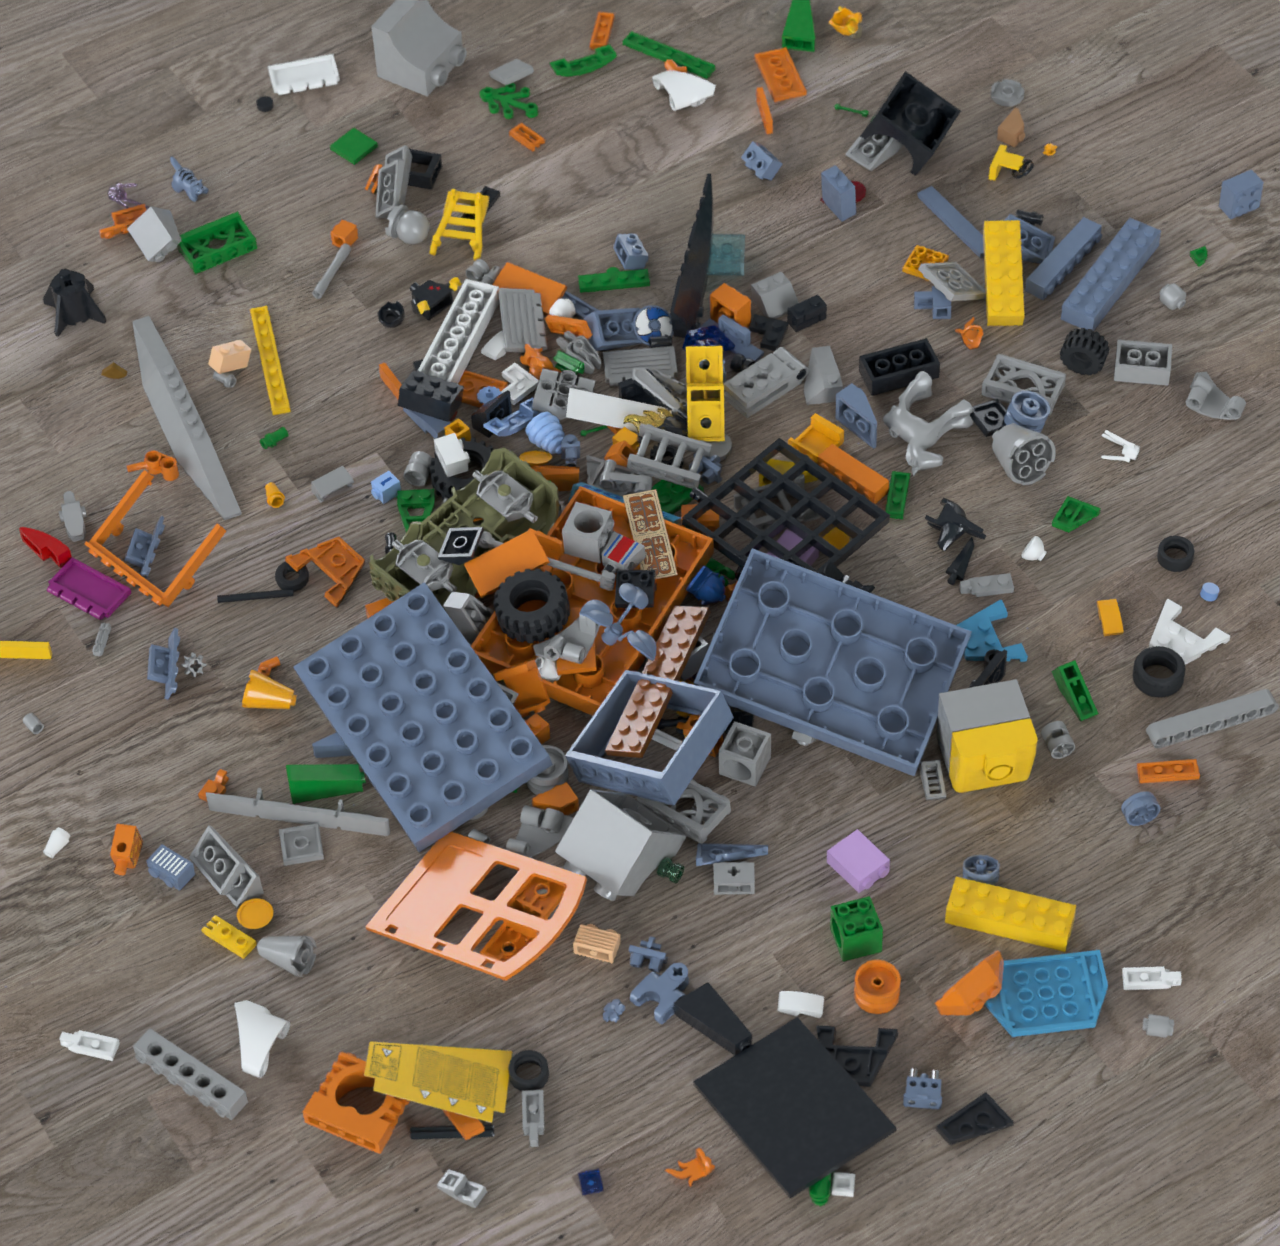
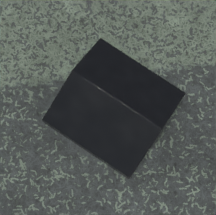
(460, 544)

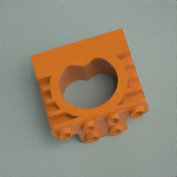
(368, 1130)

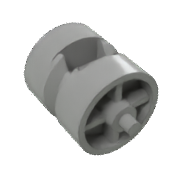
(1058, 739)

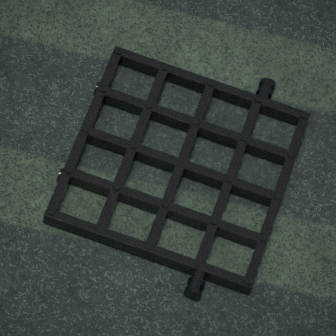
(783, 518)

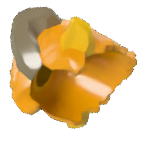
(847, 22)

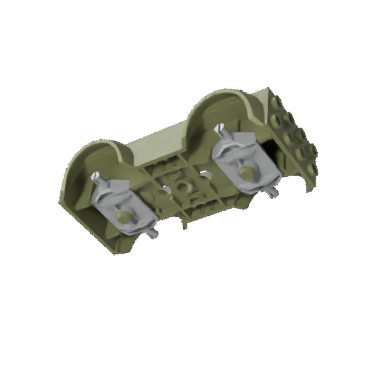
(503, 494)

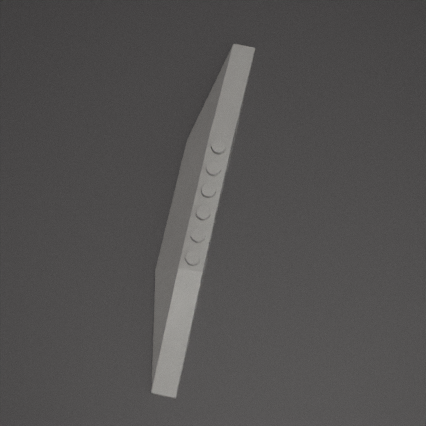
(181, 420)

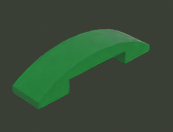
(602, 56)

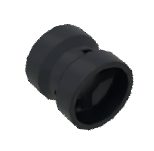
(740, 363)

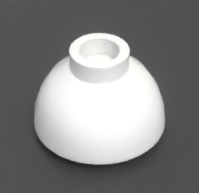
(1034, 550)

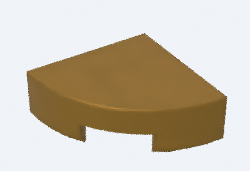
(114, 371)

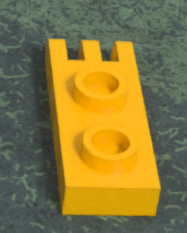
(229, 937)

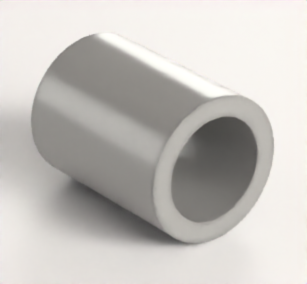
(33, 723)
(477, 835)

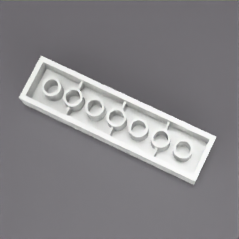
(461, 331)

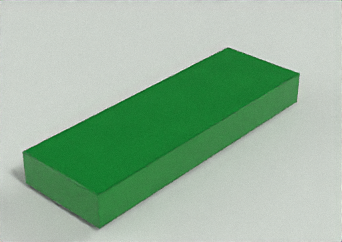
(897, 494)

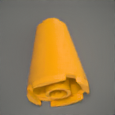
(267, 693)

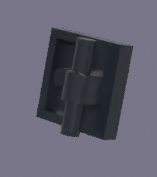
(641, 578)

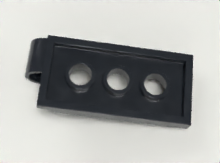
(994, 668)

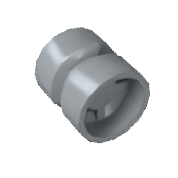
(418, 469)

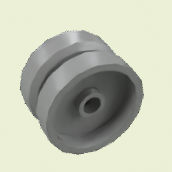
(552, 776)

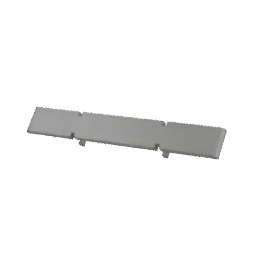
(298, 814)

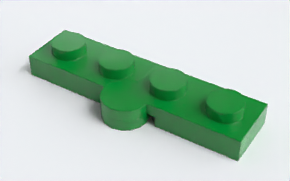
(613, 280)

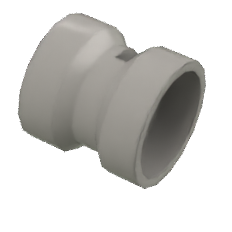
(478, 270)

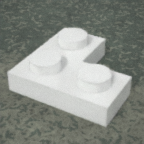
(521, 382)

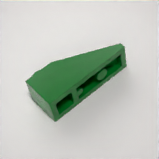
(1075, 690)

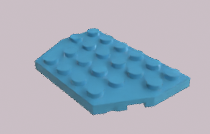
(1050, 993)

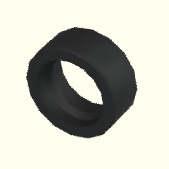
(1177, 542)
(521, 1058)

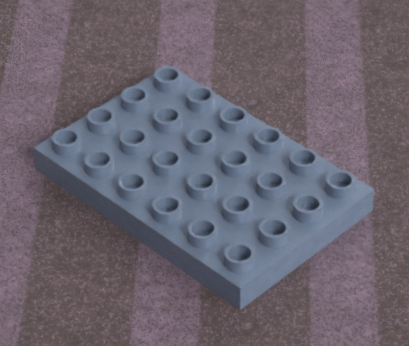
(833, 661)
(422, 716)

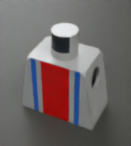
(622, 553)

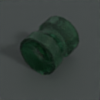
(670, 870)

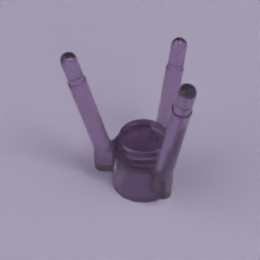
(117, 194)

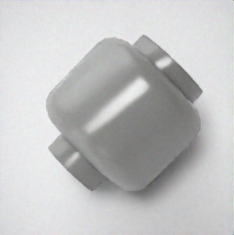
(1173, 296)

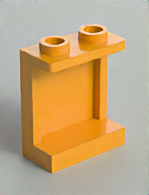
(817, 437)

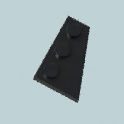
(974, 1120)

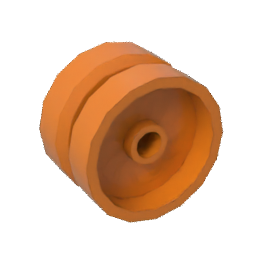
(877, 986)

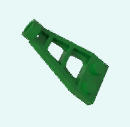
(415, 499)

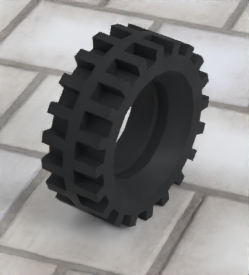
(477, 453)

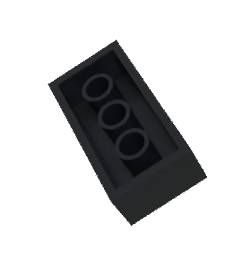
(898, 366)

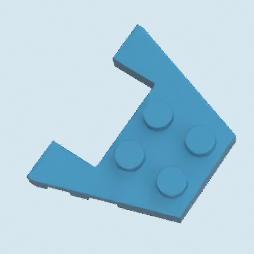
(984, 636)

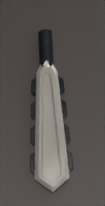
(653, 386)

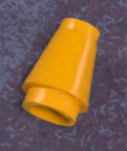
(274, 496)

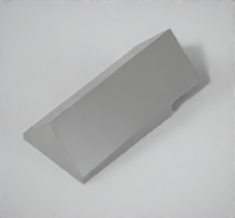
(393, 181)
(225, 868)

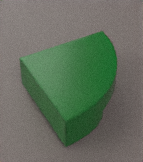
(1199, 255)

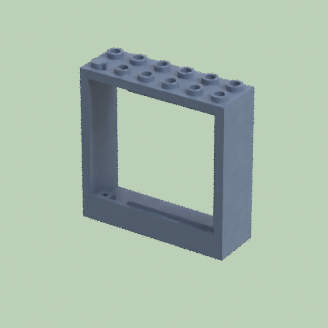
(664, 786)

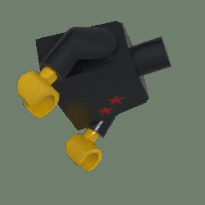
(432, 297)

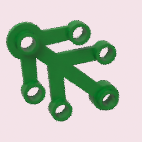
(489, 95)

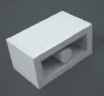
(451, 454)

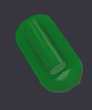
(567, 362)

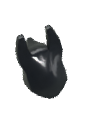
(953, 524)

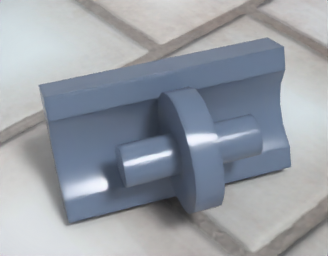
(570, 450)
(711, 469)
(656, 958)

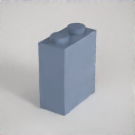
(838, 193)

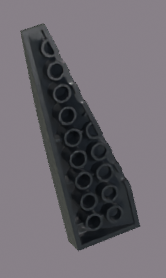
(692, 283)

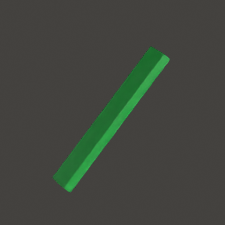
(664, 53)

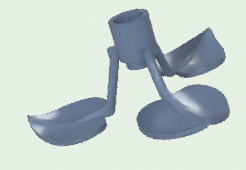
(600, 614)

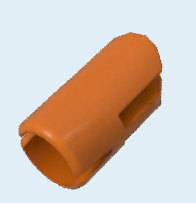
(373, 178)

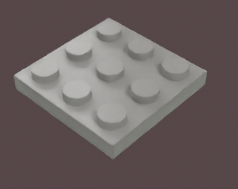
(953, 281)

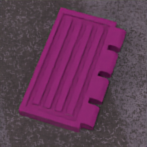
(88, 589)

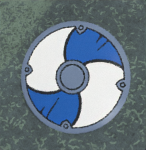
(652, 322)

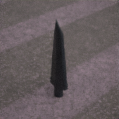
(959, 565)

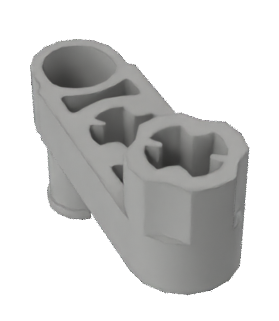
(623, 482)

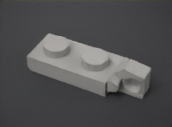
(988, 585)
(533, 1115)

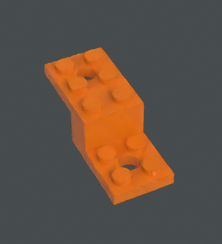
(529, 902)

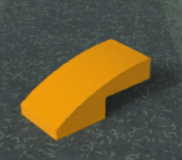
(1110, 617)

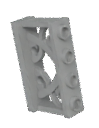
(1017, 369)
(692, 827)

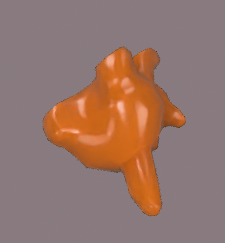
(536, 361)

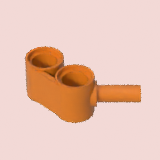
(157, 463)

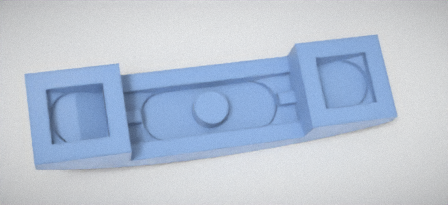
(513, 422)

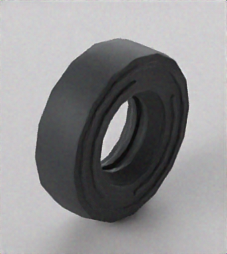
(296, 584)

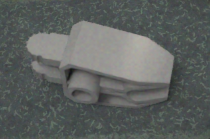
(580, 349)
(72, 516)

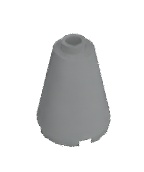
(289, 952)

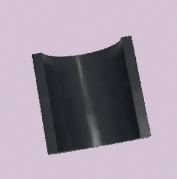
(914, 118)

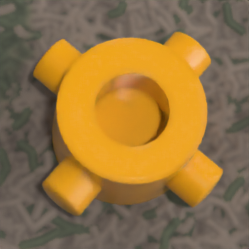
(1049, 149)

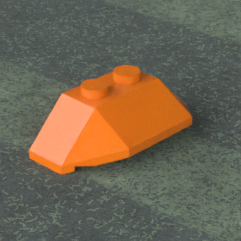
(974, 988)

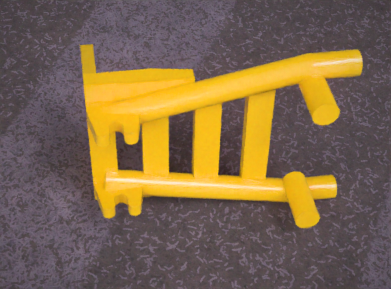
(481, 203)

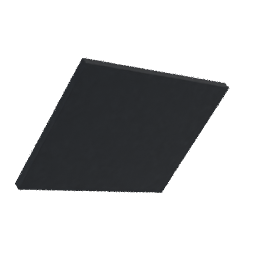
(794, 1107)

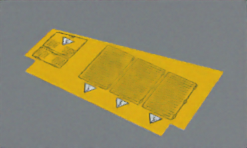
(442, 1077)

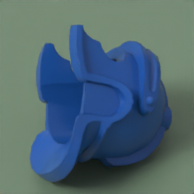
(707, 586)

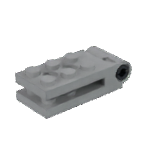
(764, 382)

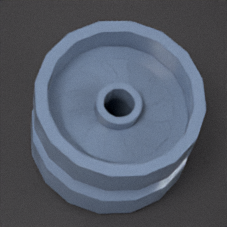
(1028, 410)

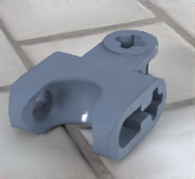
(662, 989)

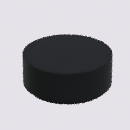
(264, 103)

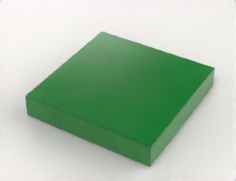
(354, 146)

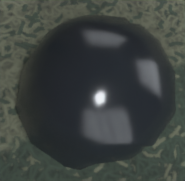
(391, 314)

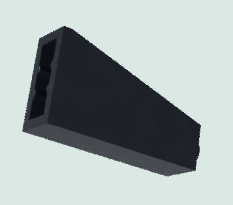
(713, 1018)

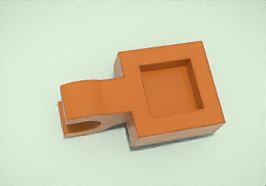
(216, 786)

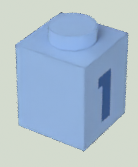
(385, 487)

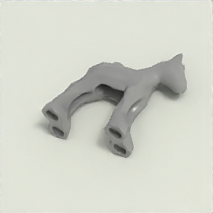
(918, 432)

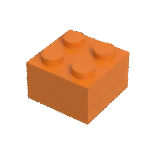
(731, 303)

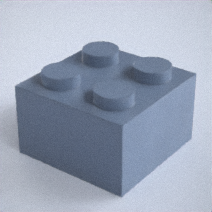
(1241, 194)

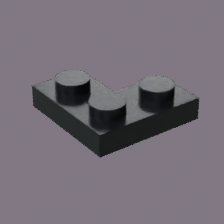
(771, 328)

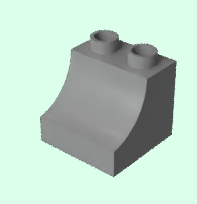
(415, 46)
(617, 842)

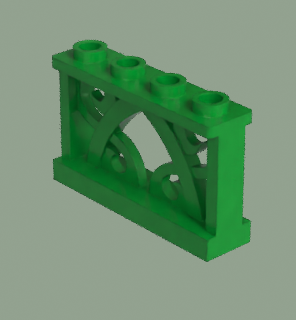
(223, 229)

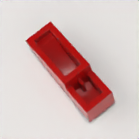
(45, 546)

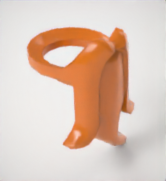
(971, 338)
(694, 1169)

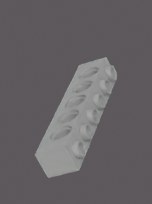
(153, 1043)

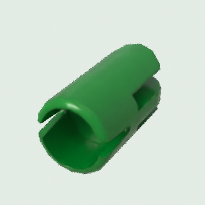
(820, 1191)

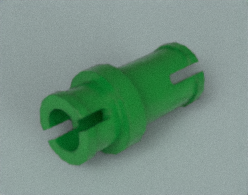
(272, 438)

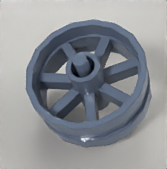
(1140, 808)
(981, 869)

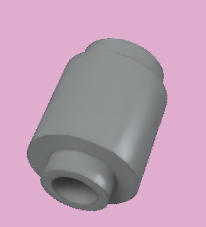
(1158, 1026)

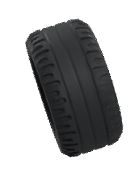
(1158, 656)

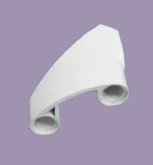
(683, 88)
(257, 1034)

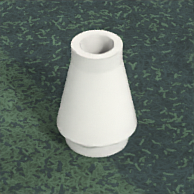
(56, 842)

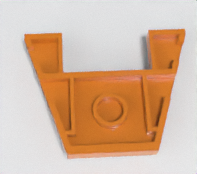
(336, 560)

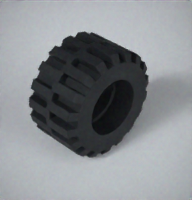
(1084, 351)

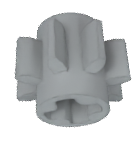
(196, 668)

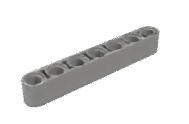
(1211, 718)

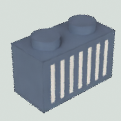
(170, 867)

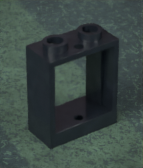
(434, 164)

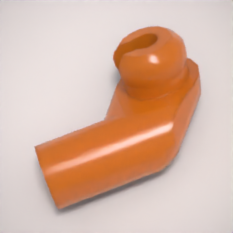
(670, 65)
(266, 666)

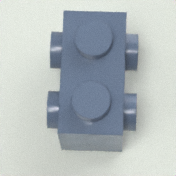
(761, 161)
(630, 251)

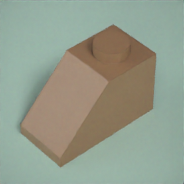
(1012, 129)

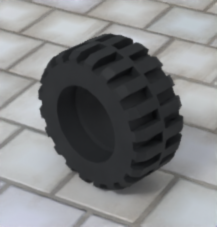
(535, 624)

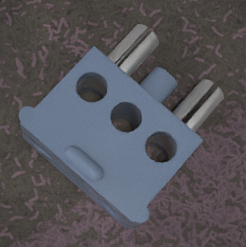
(923, 1091)

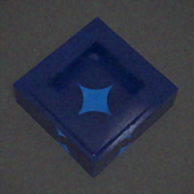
(590, 1182)

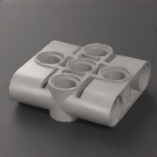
(556, 392)

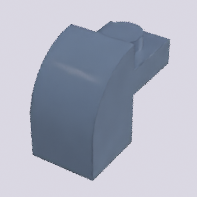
(933, 300)

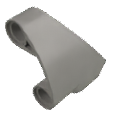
(1211, 401)
(571, 643)
(538, 831)

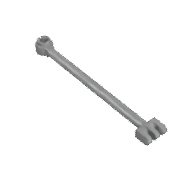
(606, 580)

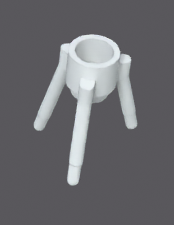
(1129, 449)

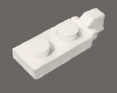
(1149, 978)
(90, 1044)

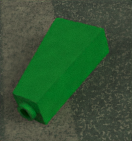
(799, 27)
(323, 781)

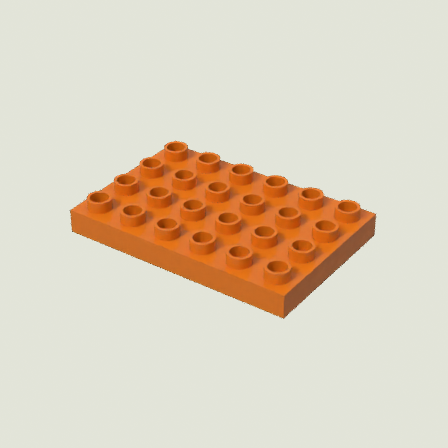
(589, 689)

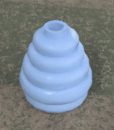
(546, 432)

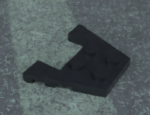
(859, 1061)

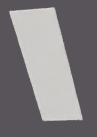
(604, 409)

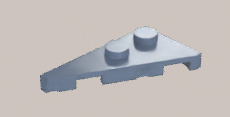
(719, 853)

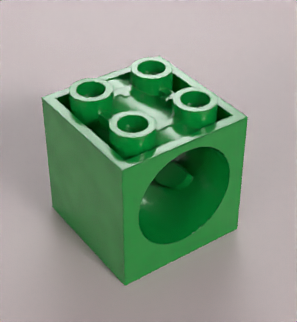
(856, 928)

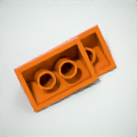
(561, 476)

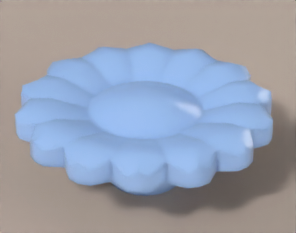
(488, 394)

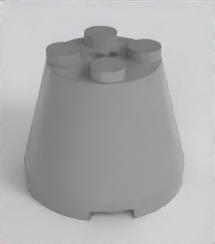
(1023, 453)

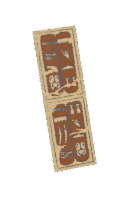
(650, 530)

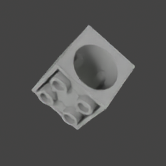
(587, 532)
(745, 753)

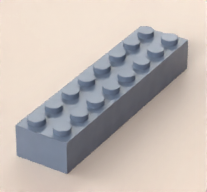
(1110, 275)

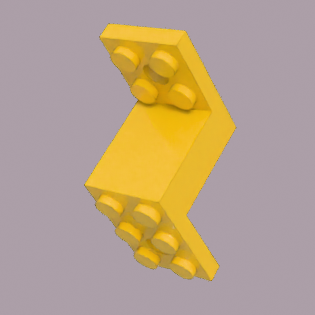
(705, 393)

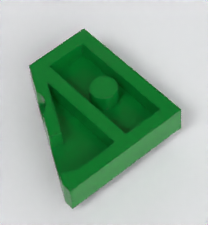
(1074, 514)

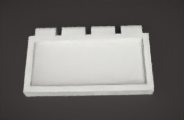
(303, 74)

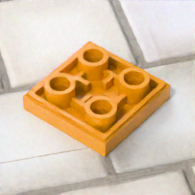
(922, 255)

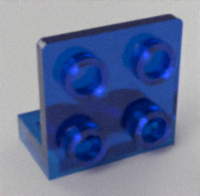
(708, 336)

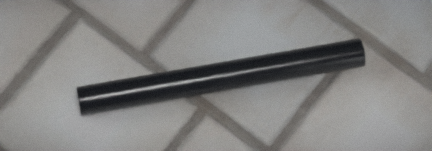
(255, 595)

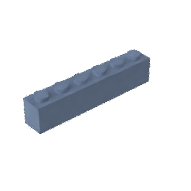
(1063, 258)

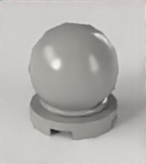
(408, 225)

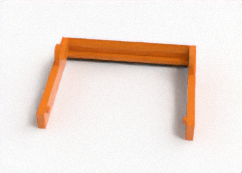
(113, 526)

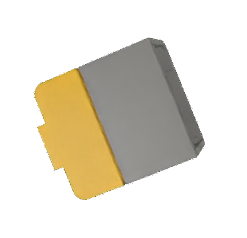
(986, 736)

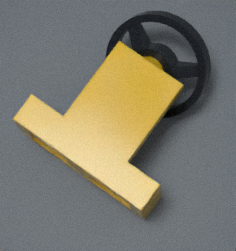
(1011, 161)

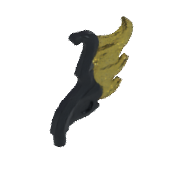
(662, 421)

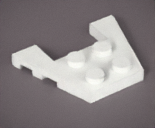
(1181, 640)

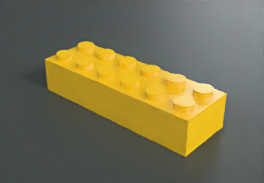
(1003, 273)
(1010, 914)

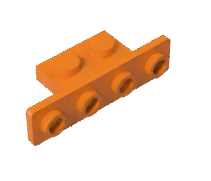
(122, 220)

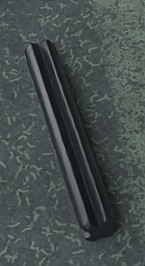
(445, 1132)

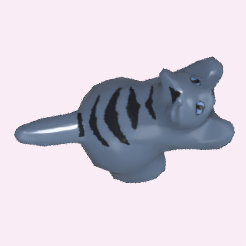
(185, 180)

